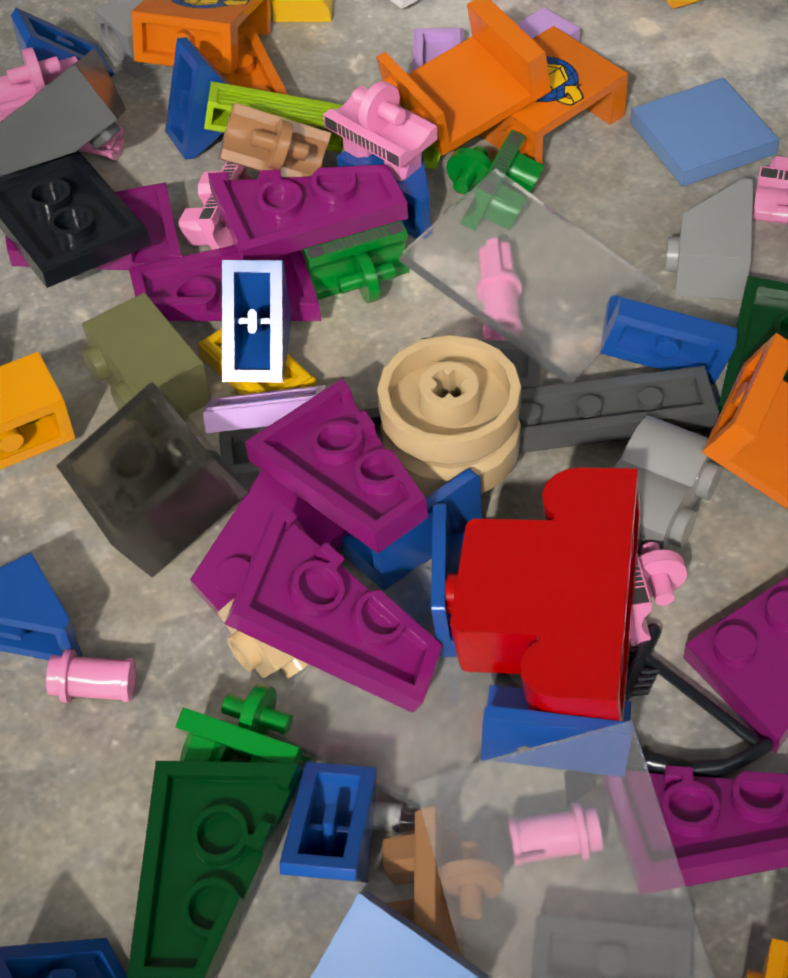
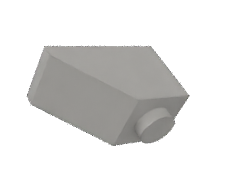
(714, 245)

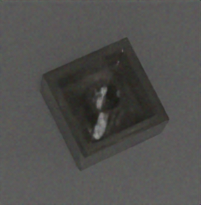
(151, 480)

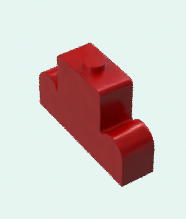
(554, 594)

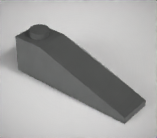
(62, 117)

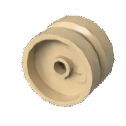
(451, 409)

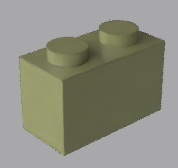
(141, 346)

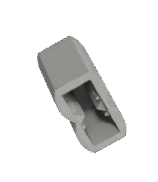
(670, 478)

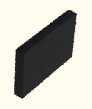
(66, 218)

